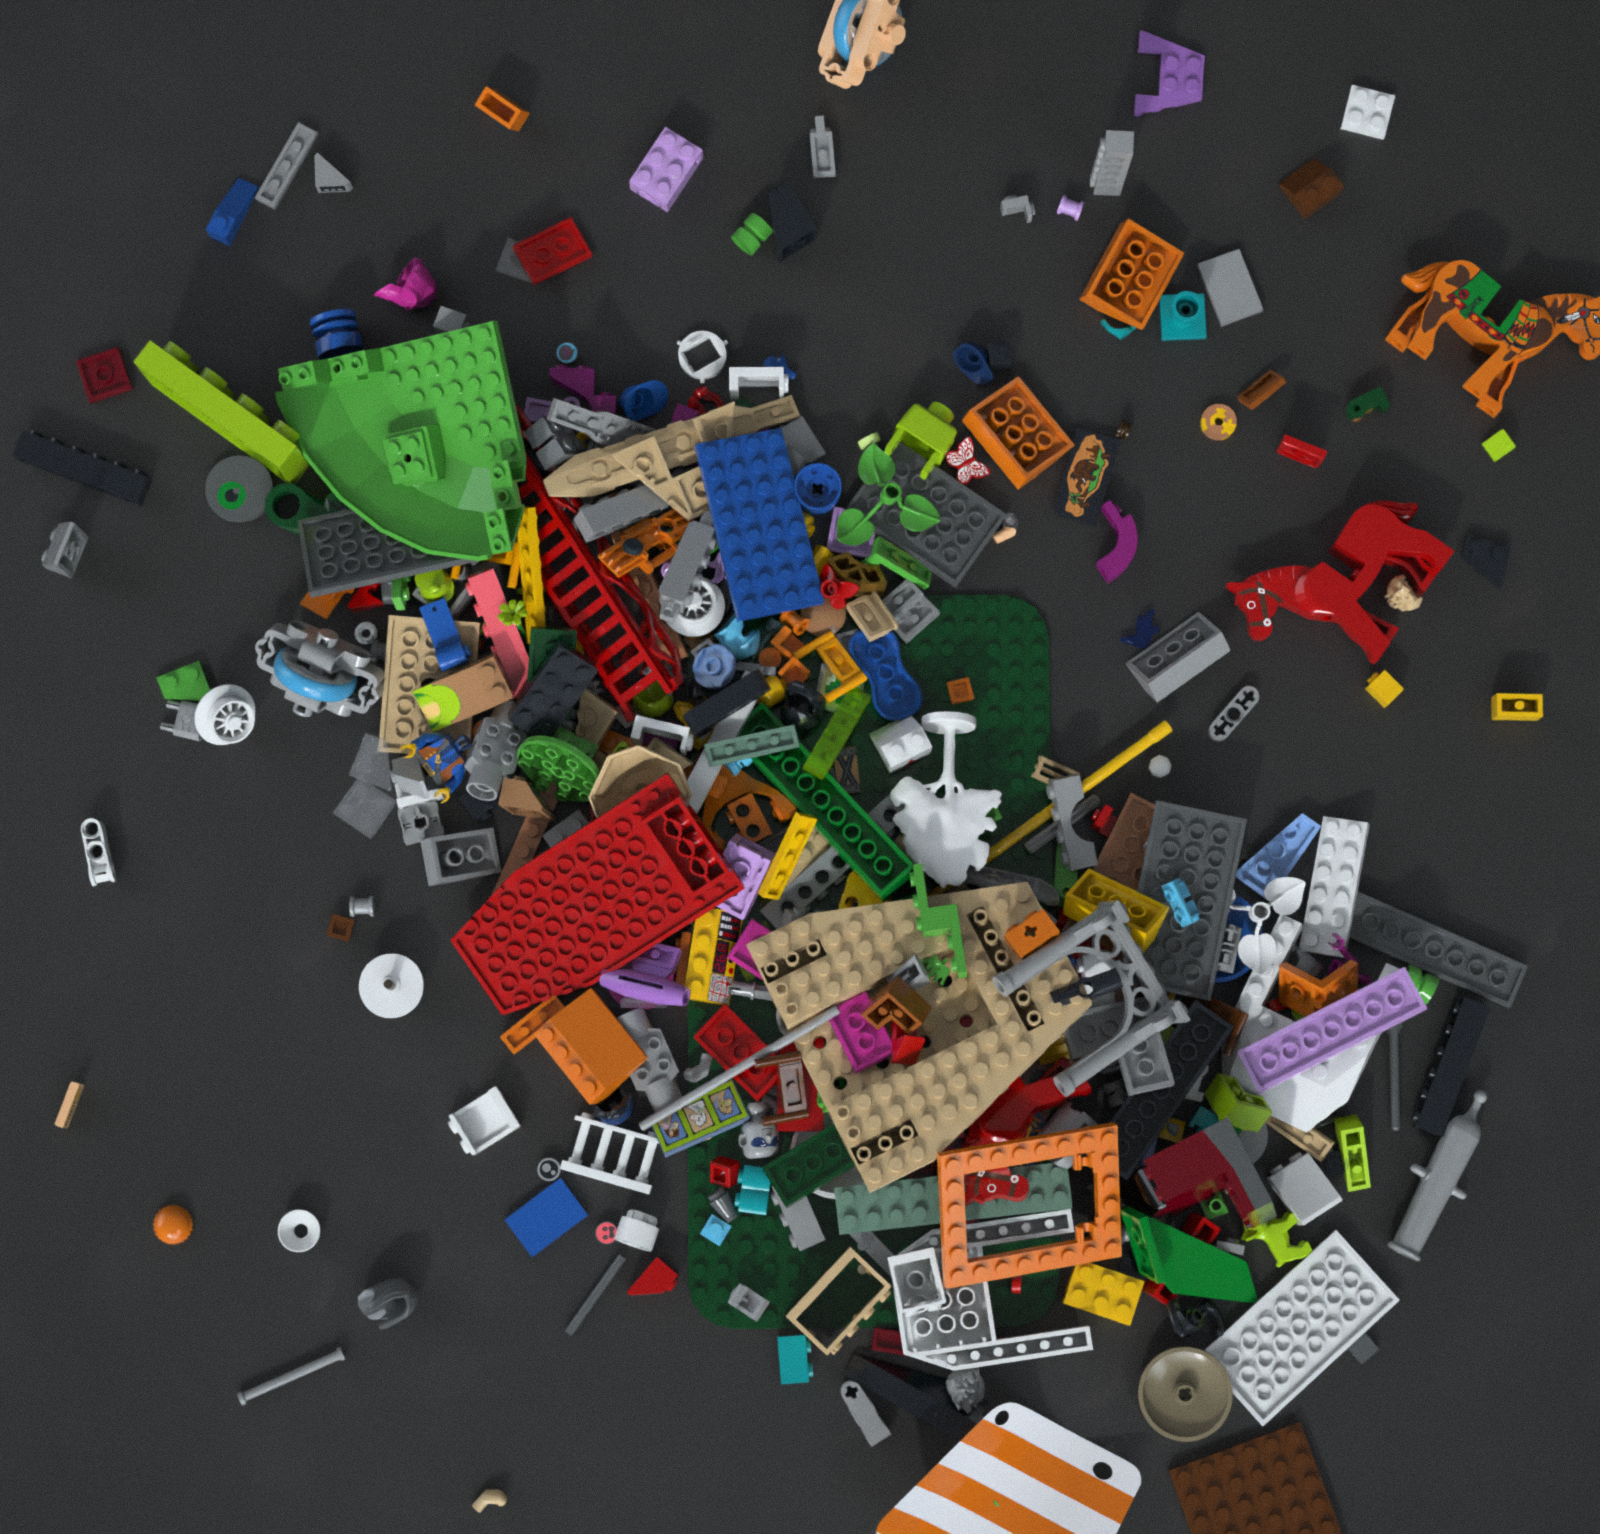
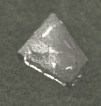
(372, 762)

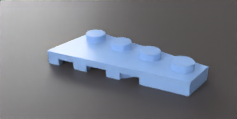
(1278, 856)

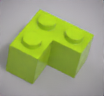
(1231, 1101)

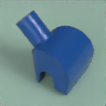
(771, 361)

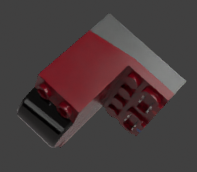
(1199, 1170)

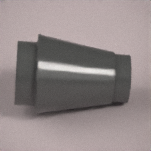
(723, 1204)

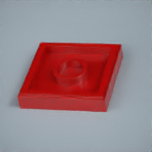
(1301, 451)

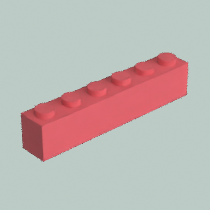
(505, 638)

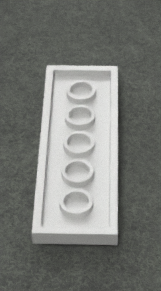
(1334, 885)

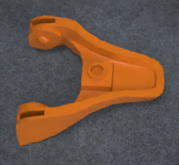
(735, 789)

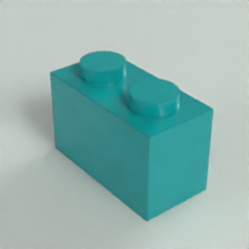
(793, 1359)

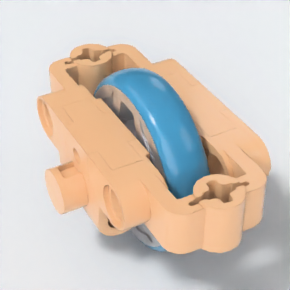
(860, 34)

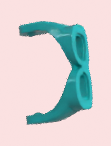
(1120, 333)

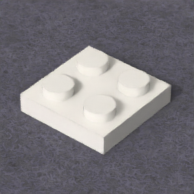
(1367, 112)

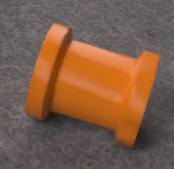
(795, 621)

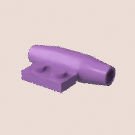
(649, 978)

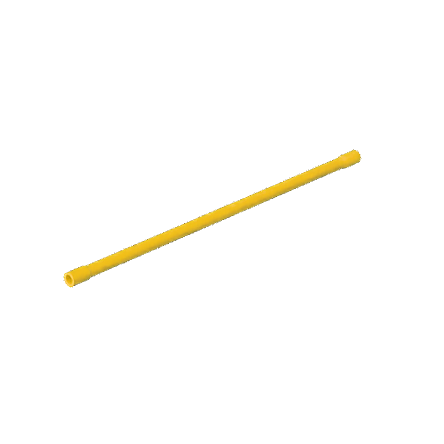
(1152, 737)

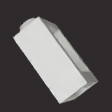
(933, 1304)

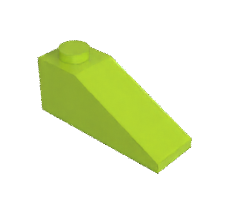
(1353, 1152)

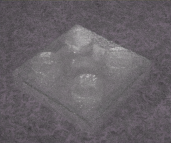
(364, 807)

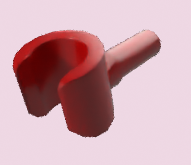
(1275, 1006)

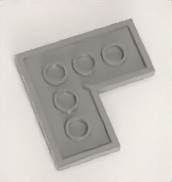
(1143, 1067)

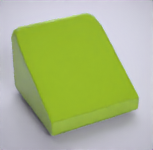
(1498, 445)

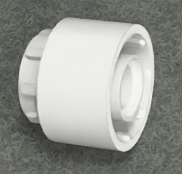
(637, 1230)

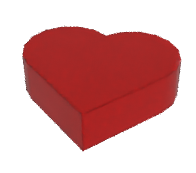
(1016, 1284)

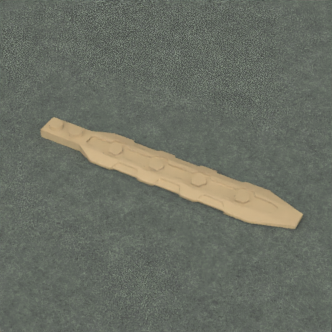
(598, 472)

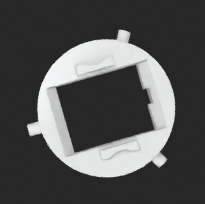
(711, 369)

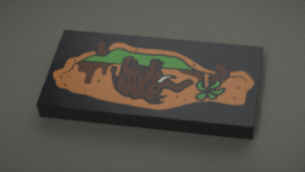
(1086, 477)

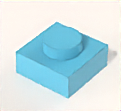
(715, 1230)

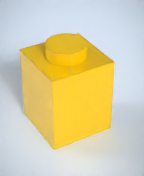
(1383, 687)

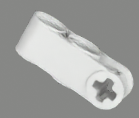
(103, 863)

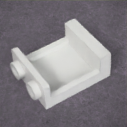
(757, 378)
(664, 729)
(483, 1121)

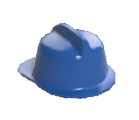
(643, 399)

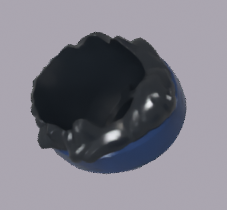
(615, 1107)

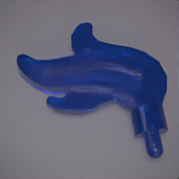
(1144, 631)

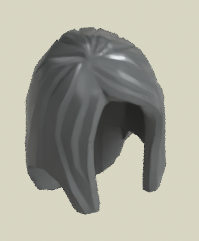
(389, 1301)

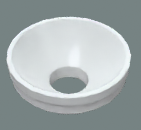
(287, 1234)

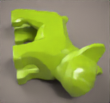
(1276, 1237)

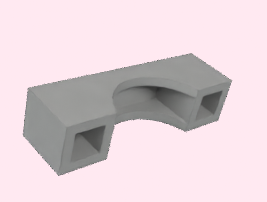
(1065, 794)

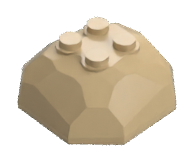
(629, 772)

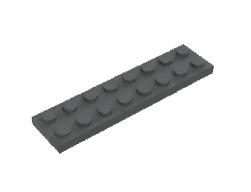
(1436, 950)

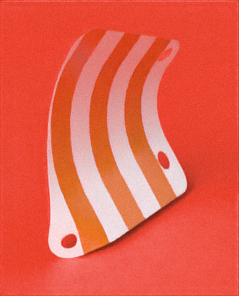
(1033, 1473)

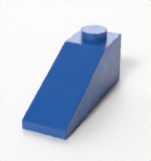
(232, 212)

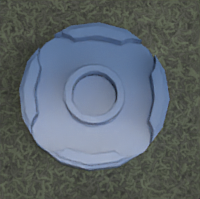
(714, 666)

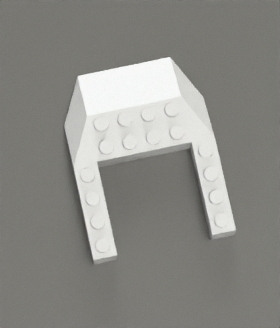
(1317, 1091)
(964, 1328)

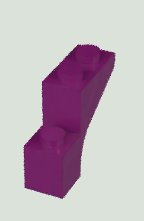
(581, 383)

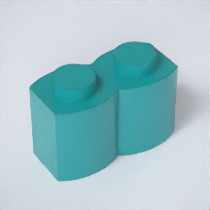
(754, 1190)

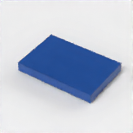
(546, 1217)

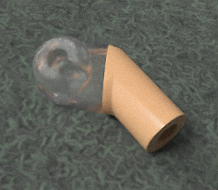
(1009, 528)

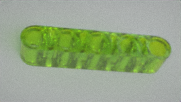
(837, 732)

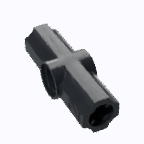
(1100, 983)

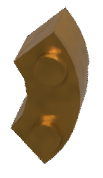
(866, 576)

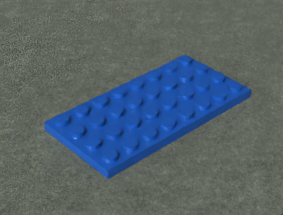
(759, 524)

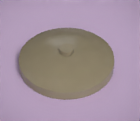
(1185, 1393)

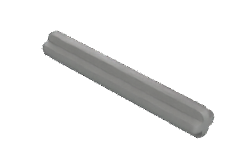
(1050, 832)

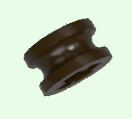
(1124, 429)

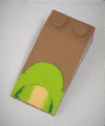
(464, 692)

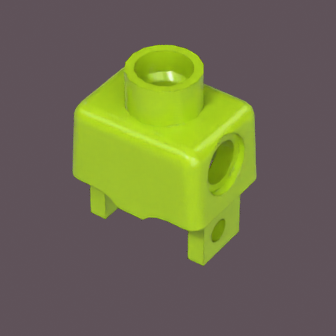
(926, 433)

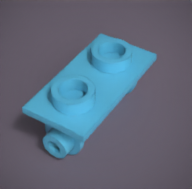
(1184, 912)

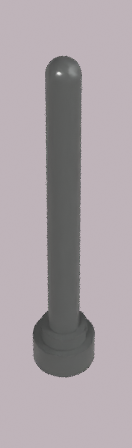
(1394, 1075)

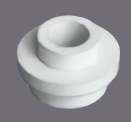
(361, 628)

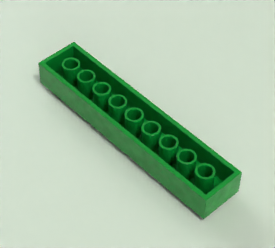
(838, 816)

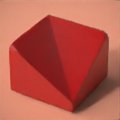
(724, 1171)

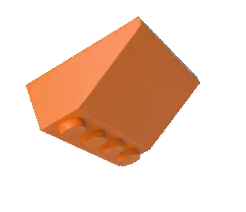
(1132, 275)
(1017, 432)
(591, 1047)

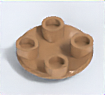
(824, 618)

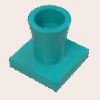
(1180, 326)

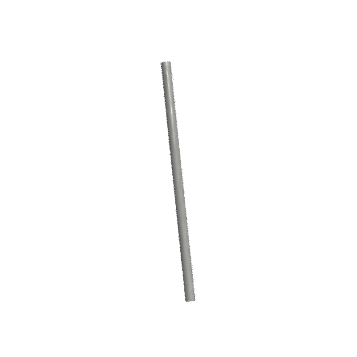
(740, 1067)

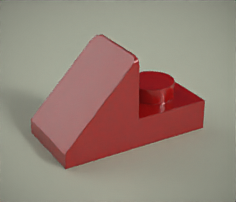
(364, 600)
(904, 1046)

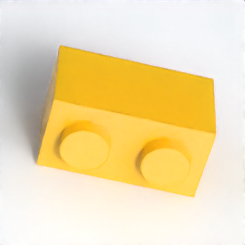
(1517, 707)

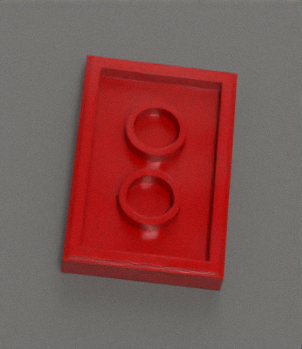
(552, 251)

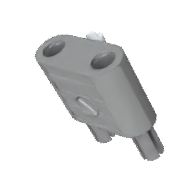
(184, 722)

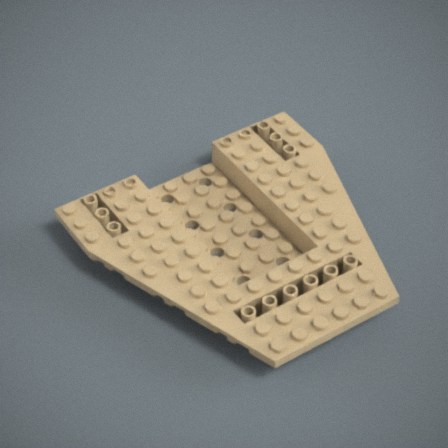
(903, 1113)

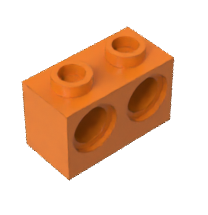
(754, 818)

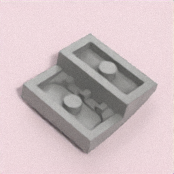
(910, 610)

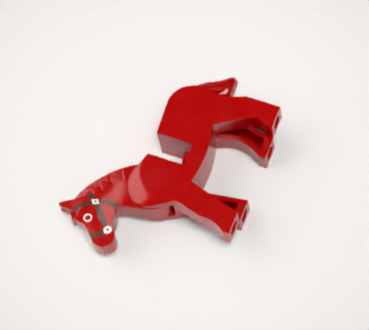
(1368, 540)
(1010, 1120)

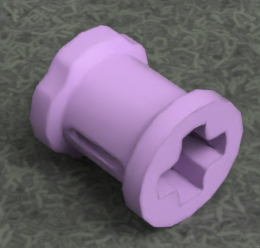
(1070, 207)

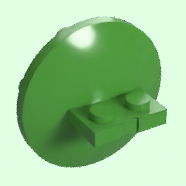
(560, 760)

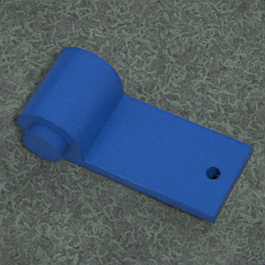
(444, 635)

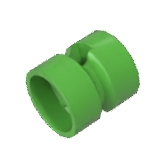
(750, 235)
(1425, 984)

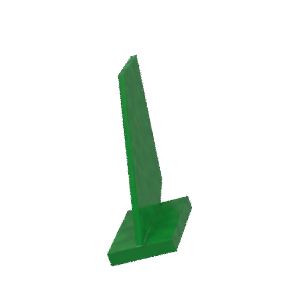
(1186, 1262)

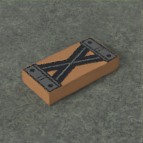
(847, 770)

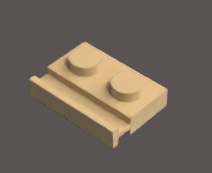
(872, 616)

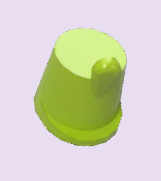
(435, 585)

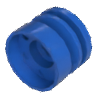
(336, 333)
(818, 475)

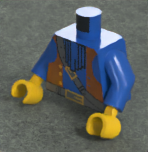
(441, 758)

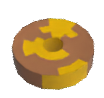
(1221, 412)

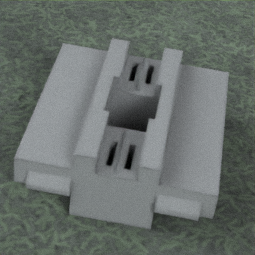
(411, 814)

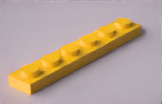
(531, 571)

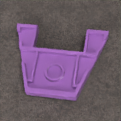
(1179, 75)

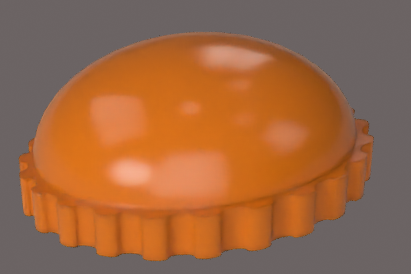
(173, 1224)

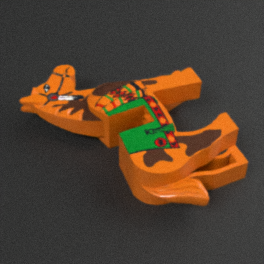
(1460, 293)

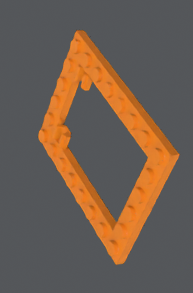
(1104, 1238)

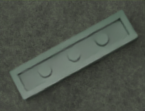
(751, 745)

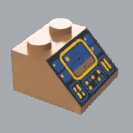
(523, 799)

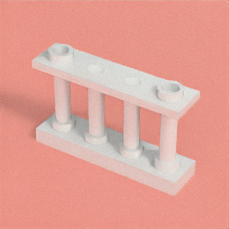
(596, 1170)

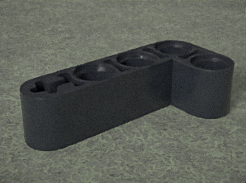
(725, 703)

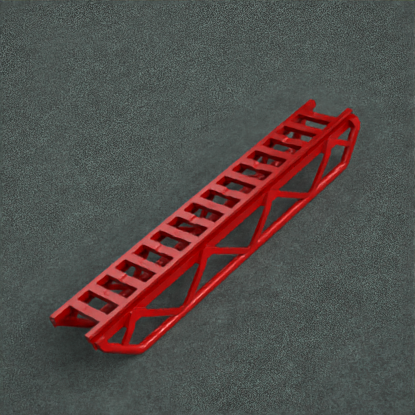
(603, 579)

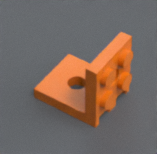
(1314, 992)

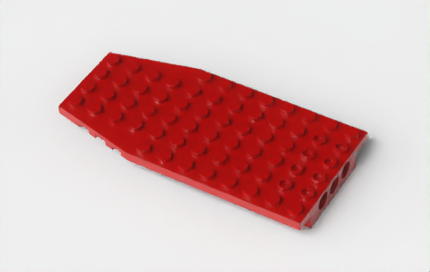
(597, 899)

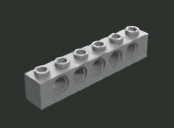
(1112, 162)

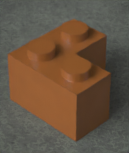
(898, 1003)

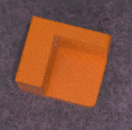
(786, 643)
(793, 671)

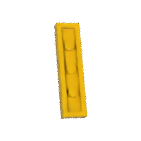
(787, 856)

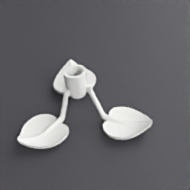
(1285, 897)

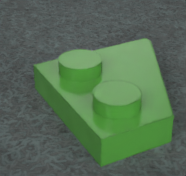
(185, 683)

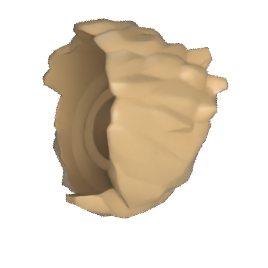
(1401, 595)

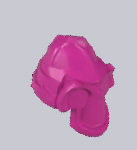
(413, 288)

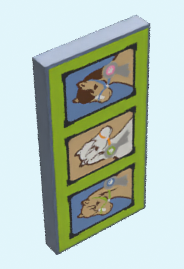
(701, 1119)

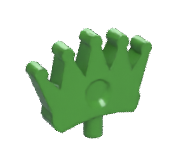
(937, 968)

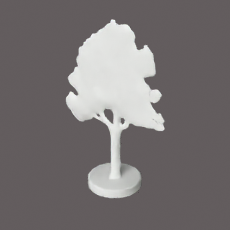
(945, 830)

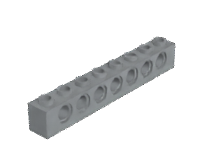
(773, 911)

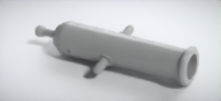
(1439, 1180)

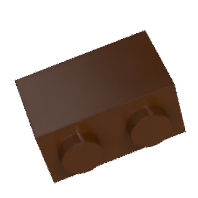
(1311, 187)

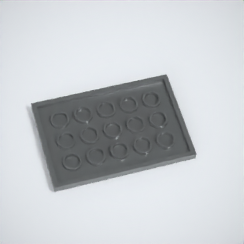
(964, 525)

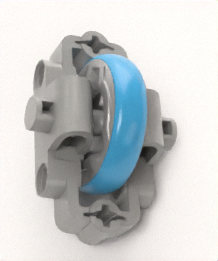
(319, 669)

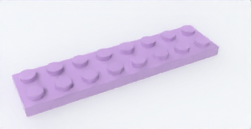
(1332, 1030)

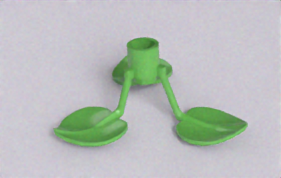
(879, 467)

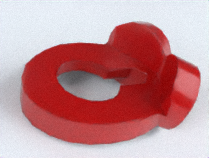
(702, 392)

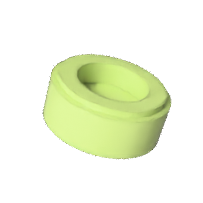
(867, 441)

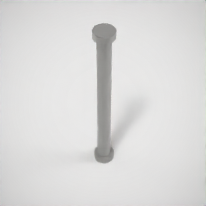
(292, 1375)

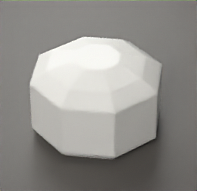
(1159, 766)

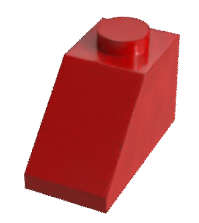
(655, 1279)

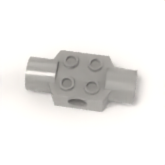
(493, 753)
(659, 1071)

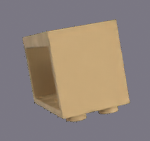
(821, 1284)

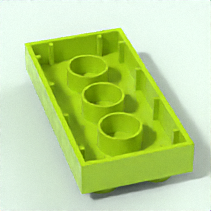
(212, 404)

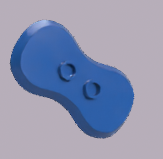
(892, 688)

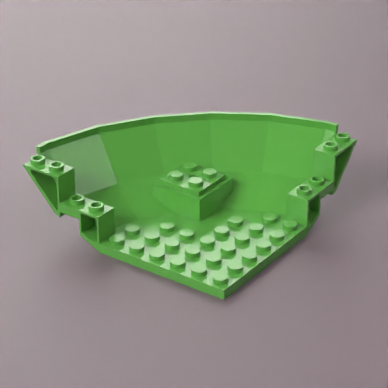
(428, 398)

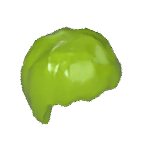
(652, 701)

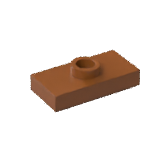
(1261, 389)

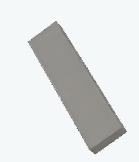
(286, 165)

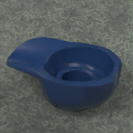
(972, 361)

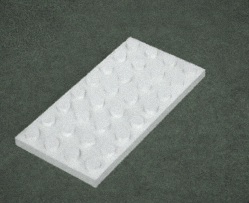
(1301, 1326)

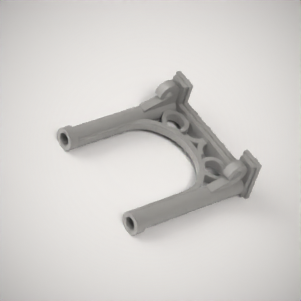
(1113, 916)

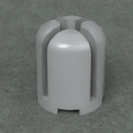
(1063, 1120)

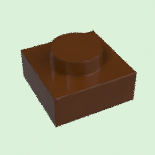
(341, 928)

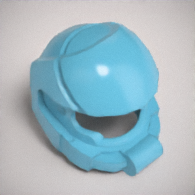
(732, 638)

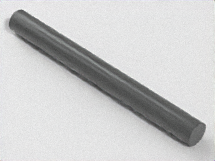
(595, 1294)

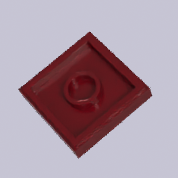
(104, 375)

